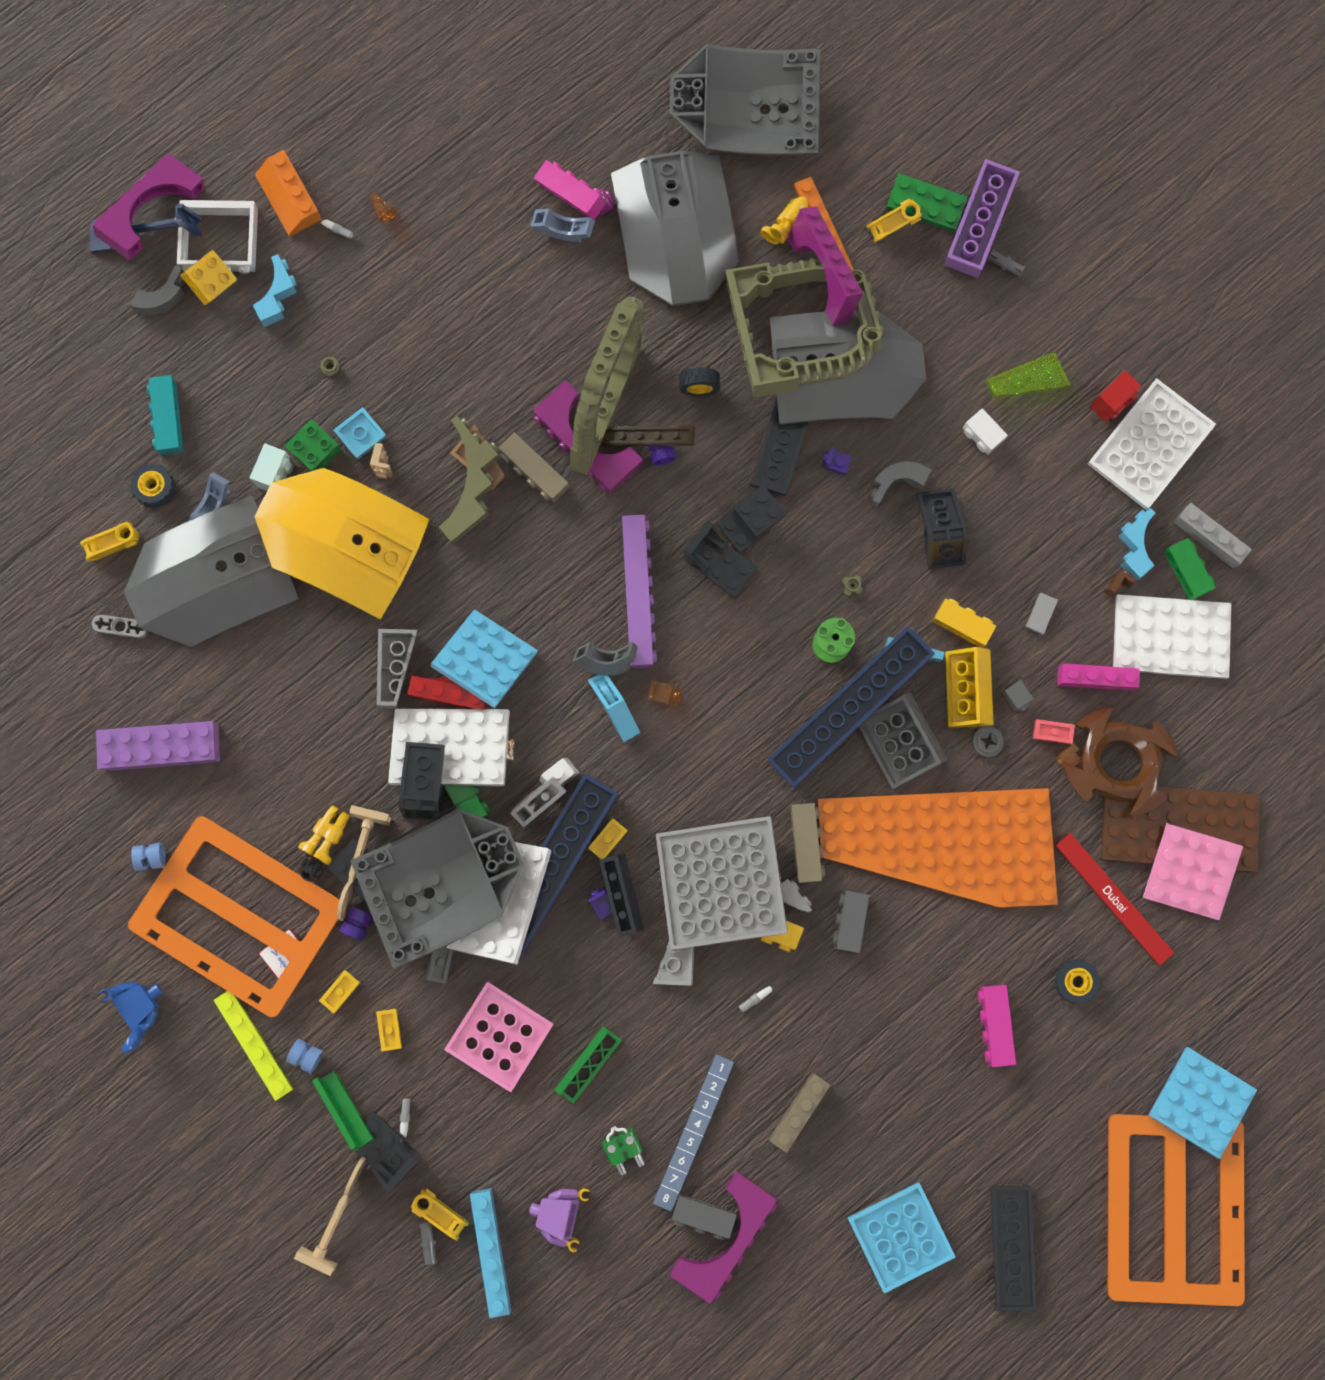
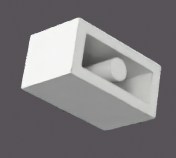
(984, 432)

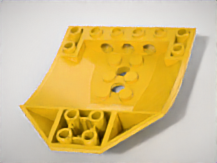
(310, 531)

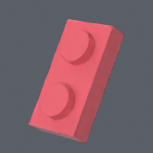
(1053, 731)

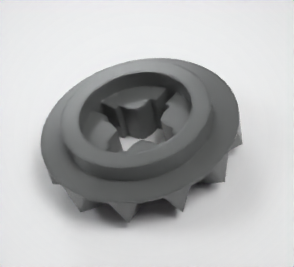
(995, 737)

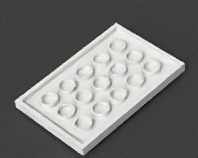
(1151, 444)
(1172, 636)
(472, 738)
(505, 936)

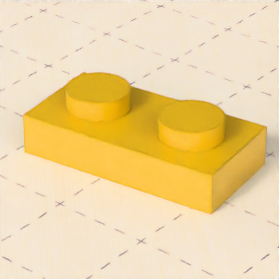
(607, 839)
(339, 991)
(389, 1029)

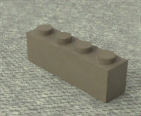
(533, 467)
(806, 843)
(799, 1112)

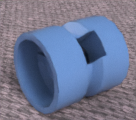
(150, 856)
(305, 1056)

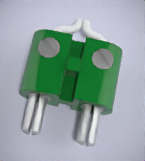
(622, 1147)

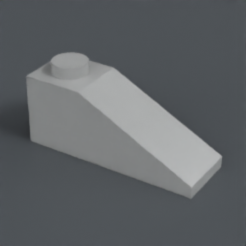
(537, 801)

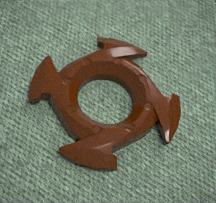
(1148, 746)

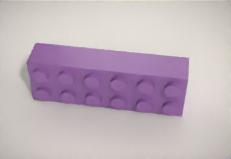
(981, 218)
(157, 746)

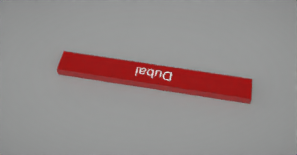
(1114, 899)

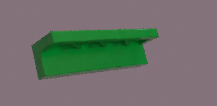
(581, 1061)
(343, 1111)

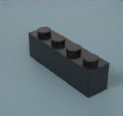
(621, 895)

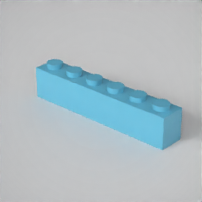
(490, 1253)

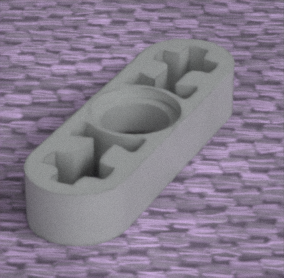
(106, 629)

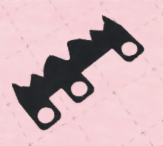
(439, 814)

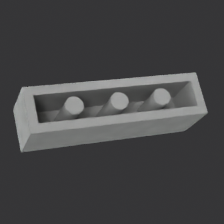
(1212, 535)

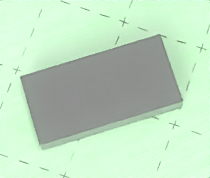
(1041, 613)

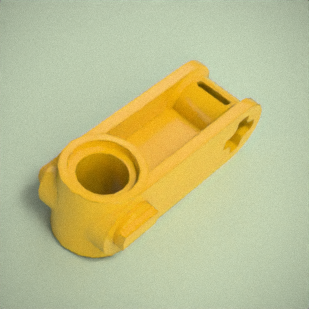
(894, 220)
(110, 541)
(439, 1214)

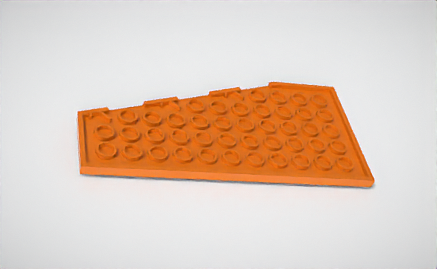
(959, 843)

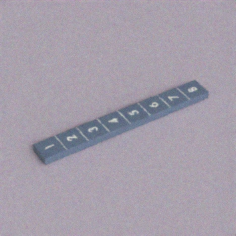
(693, 1132)

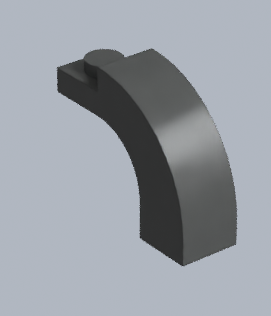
(901, 472)

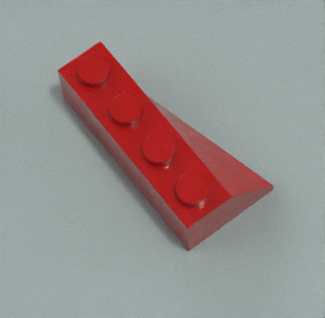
(443, 692)

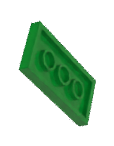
(936, 204)

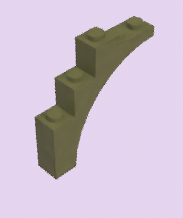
(479, 457)

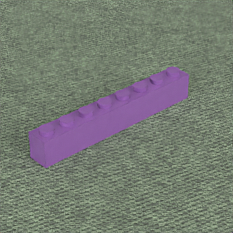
(638, 589)

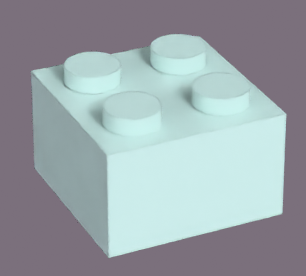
(270, 467)

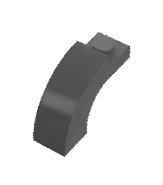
(162, 299)
(604, 661)

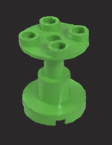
(833, 640)

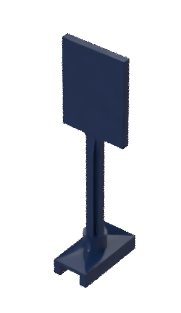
(183, 218)

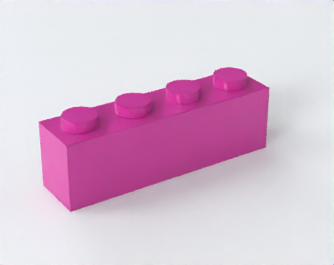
(570, 189)
(1098, 677)
(997, 1025)

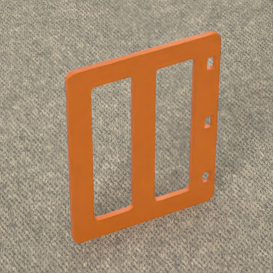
(191, 954)
(1174, 1286)

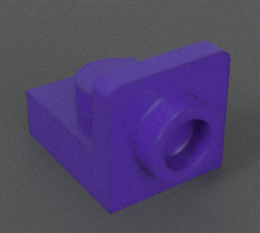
(836, 461)
(600, 903)

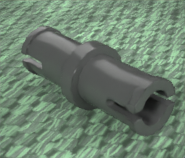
(1006, 263)
(428, 1243)

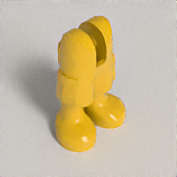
(779, 233)
(325, 829)

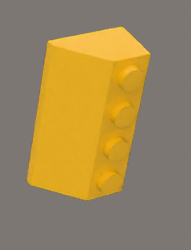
(969, 687)

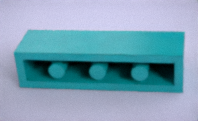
(165, 415)

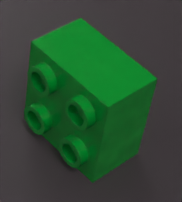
(313, 447)

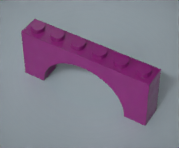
(163, 179)
(843, 290)
(607, 469)
(708, 1276)

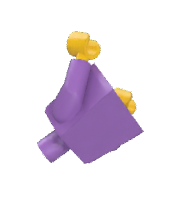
(557, 1216)

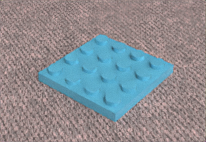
(484, 658)
(1202, 1102)
(901, 1237)

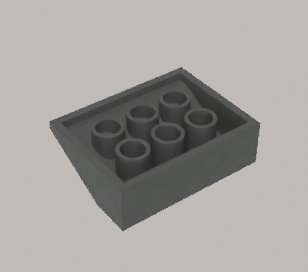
(902, 741)

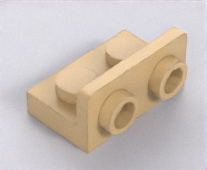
(379, 462)

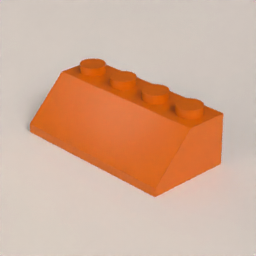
(287, 193)

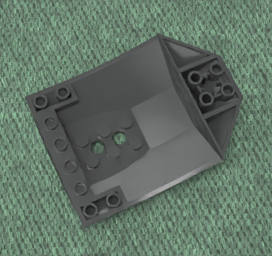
(724, 88)
(682, 248)
(873, 392)
(183, 594)
(461, 858)

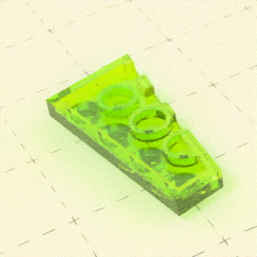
(1034, 376)

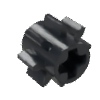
(311, 869)

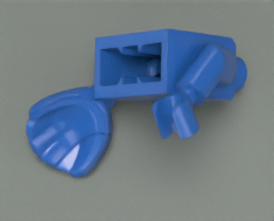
(137, 1008)

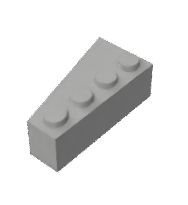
(393, 660)

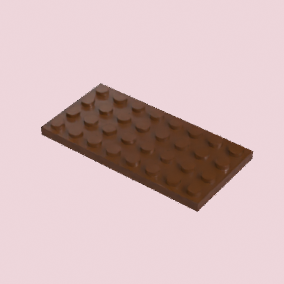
(1212, 813)

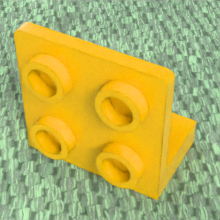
(208, 277)

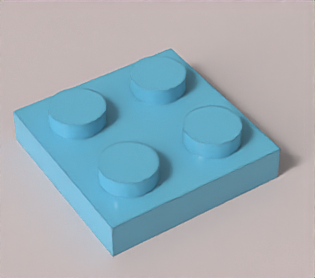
(360, 433)

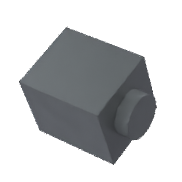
(1018, 696)

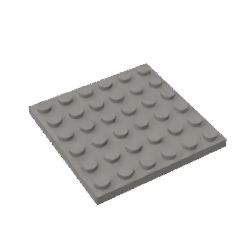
(721, 883)

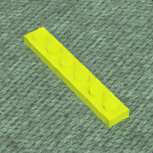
(253, 1045)

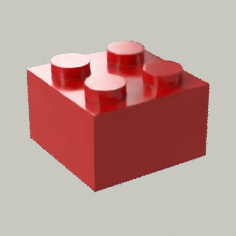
(1116, 397)

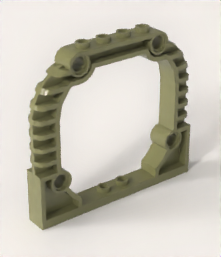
(785, 375)
(606, 382)

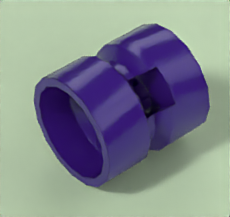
(662, 454)
(356, 924)

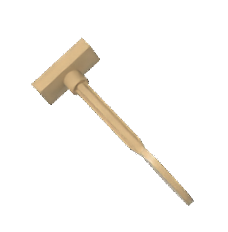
(368, 817)
(317, 1258)

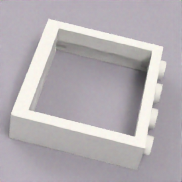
(205, 207)

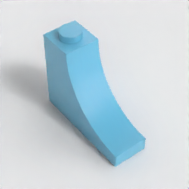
(614, 706)

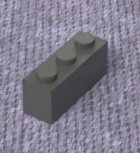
(851, 921)
(703, 1217)

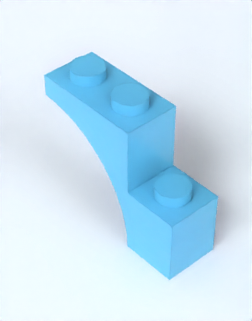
(270, 307)
(1136, 560)

